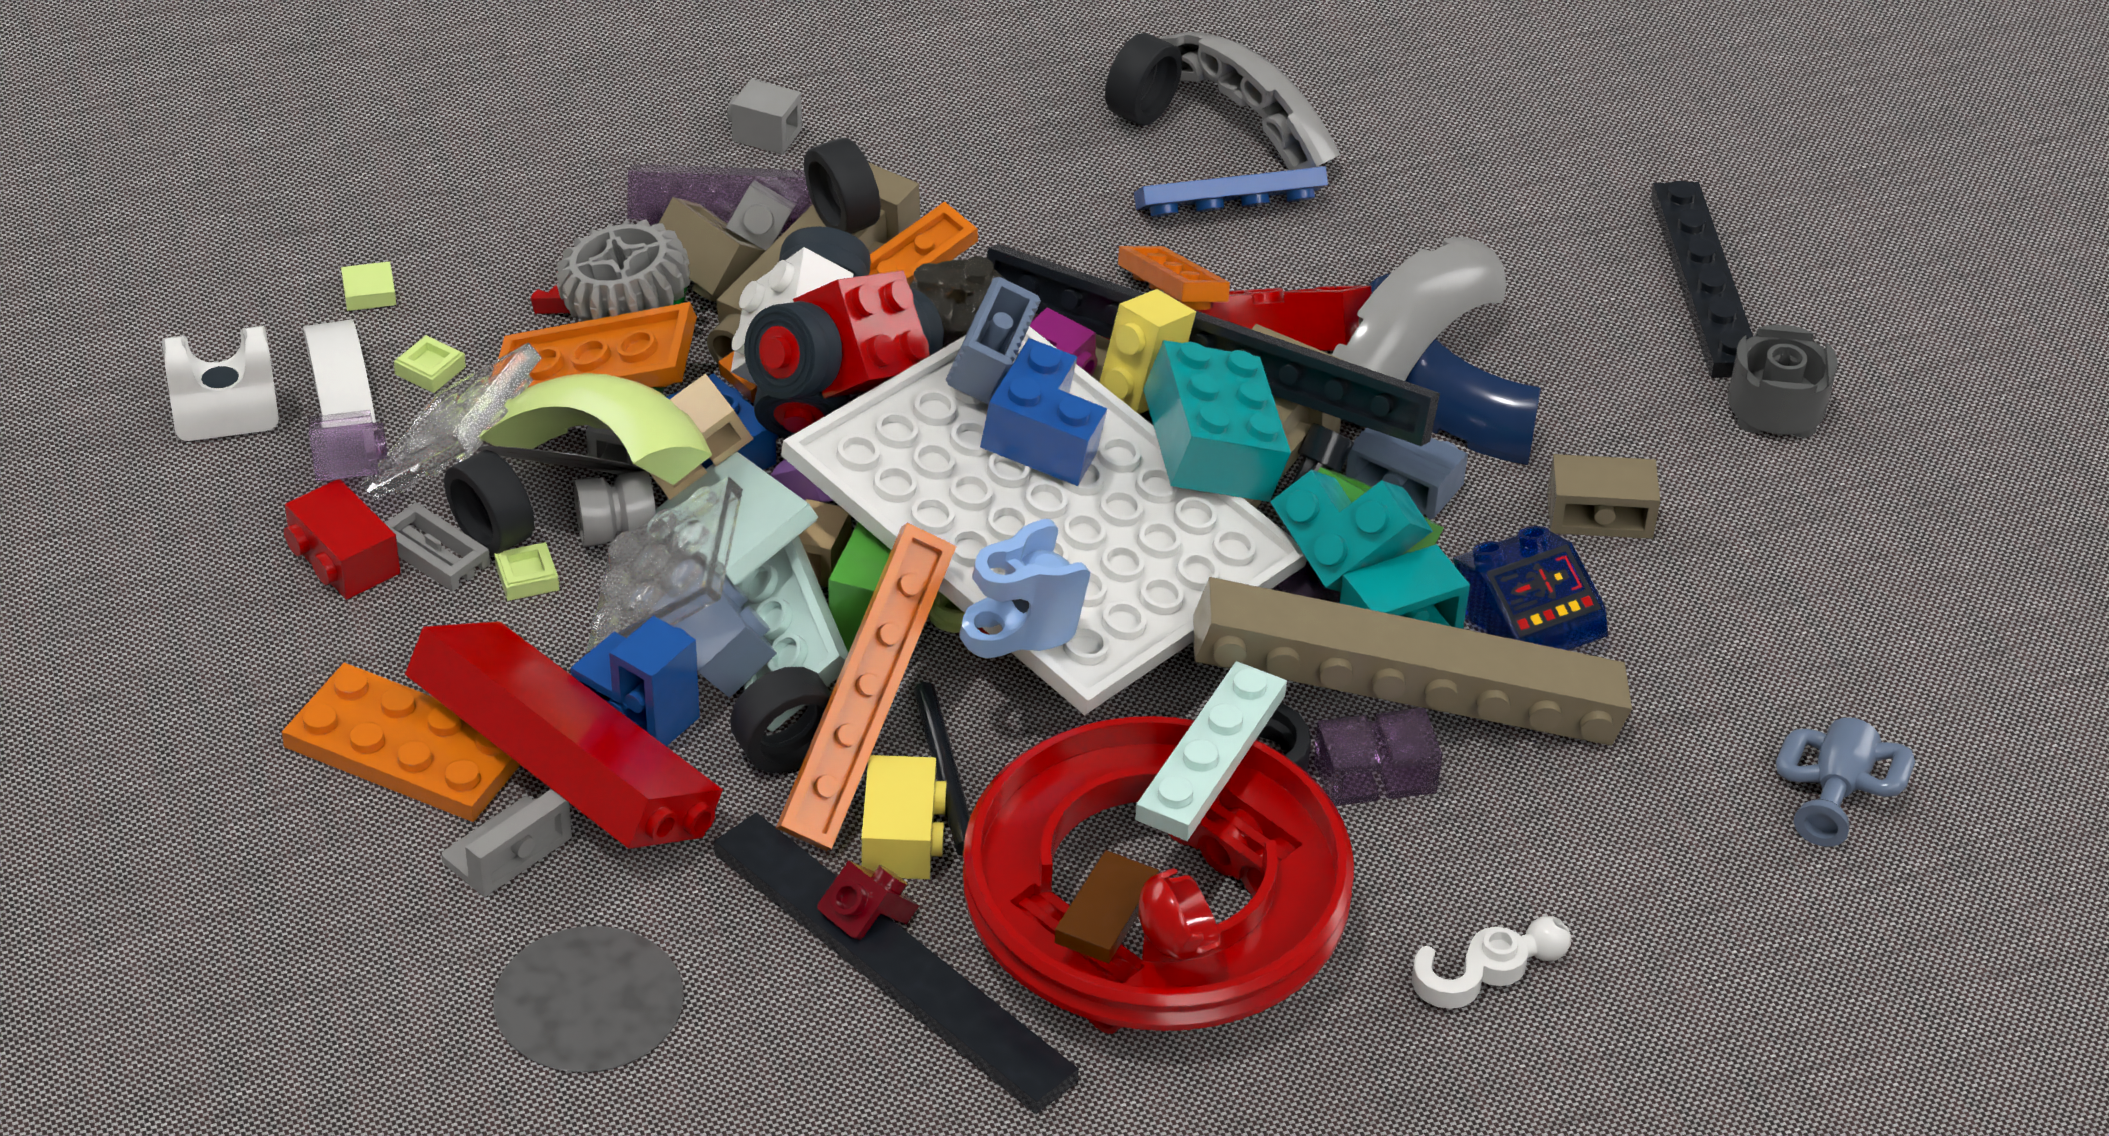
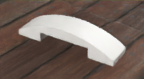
(338, 367)

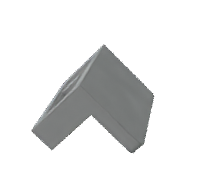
(510, 842)

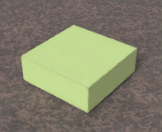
(368, 286)
(429, 364)
(526, 571)

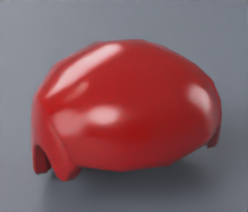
(1177, 916)

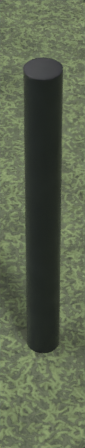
(946, 768)

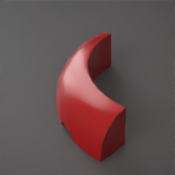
(1311, 316)

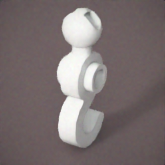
(1493, 957)

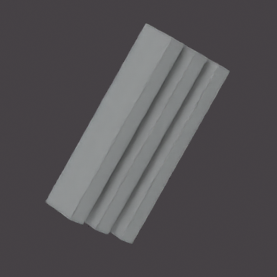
(426, 550)

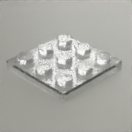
(453, 422)
(668, 564)

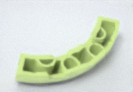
(647, 423)

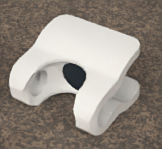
(223, 395)

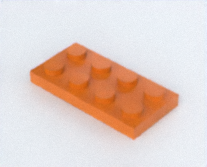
(635, 346)
(400, 742)

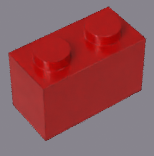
(341, 539)

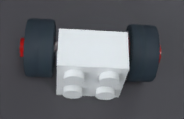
(806, 262)

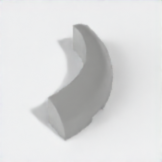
(1256, 82)
(1421, 302)

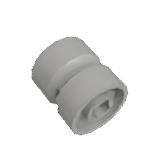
(609, 509)

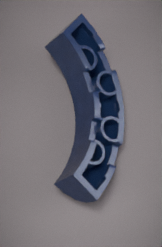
(1475, 405)

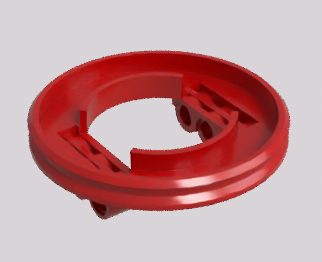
(1264, 828)

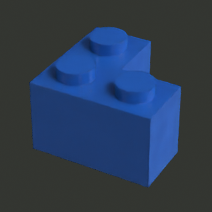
(1039, 420)
(647, 677)

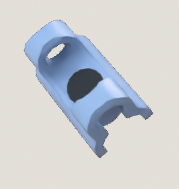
(1034, 600)

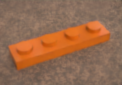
(1174, 275)

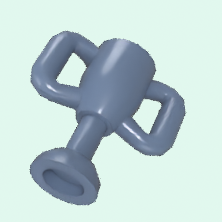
(1842, 768)

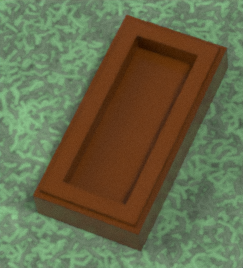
(1104, 907)

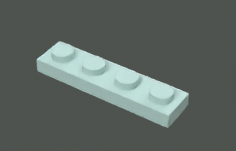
(1210, 751)

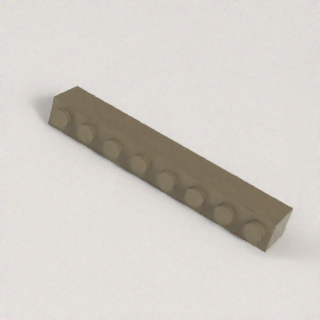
(1411, 661)

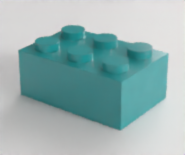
(1216, 421)

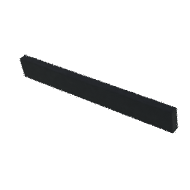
(902, 968)

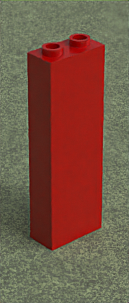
(564, 733)

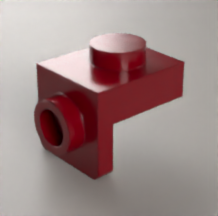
(860, 897)

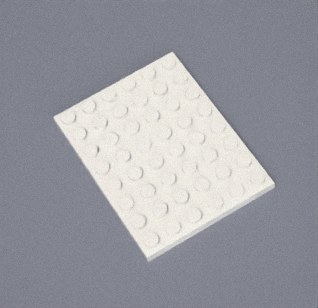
(1149, 546)

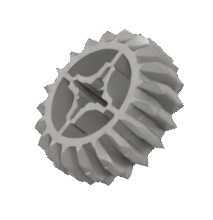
(622, 270)

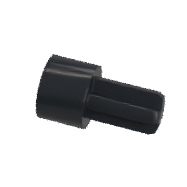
(1322, 449)

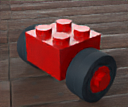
(842, 337)

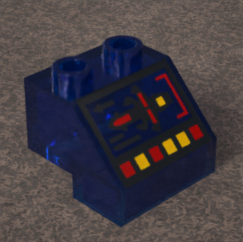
(1533, 590)

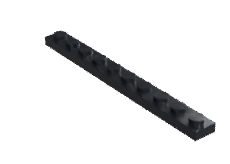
(1291, 370)

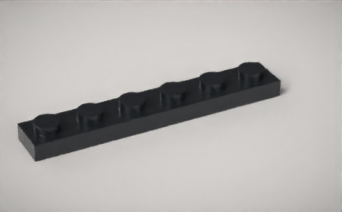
(1702, 273)

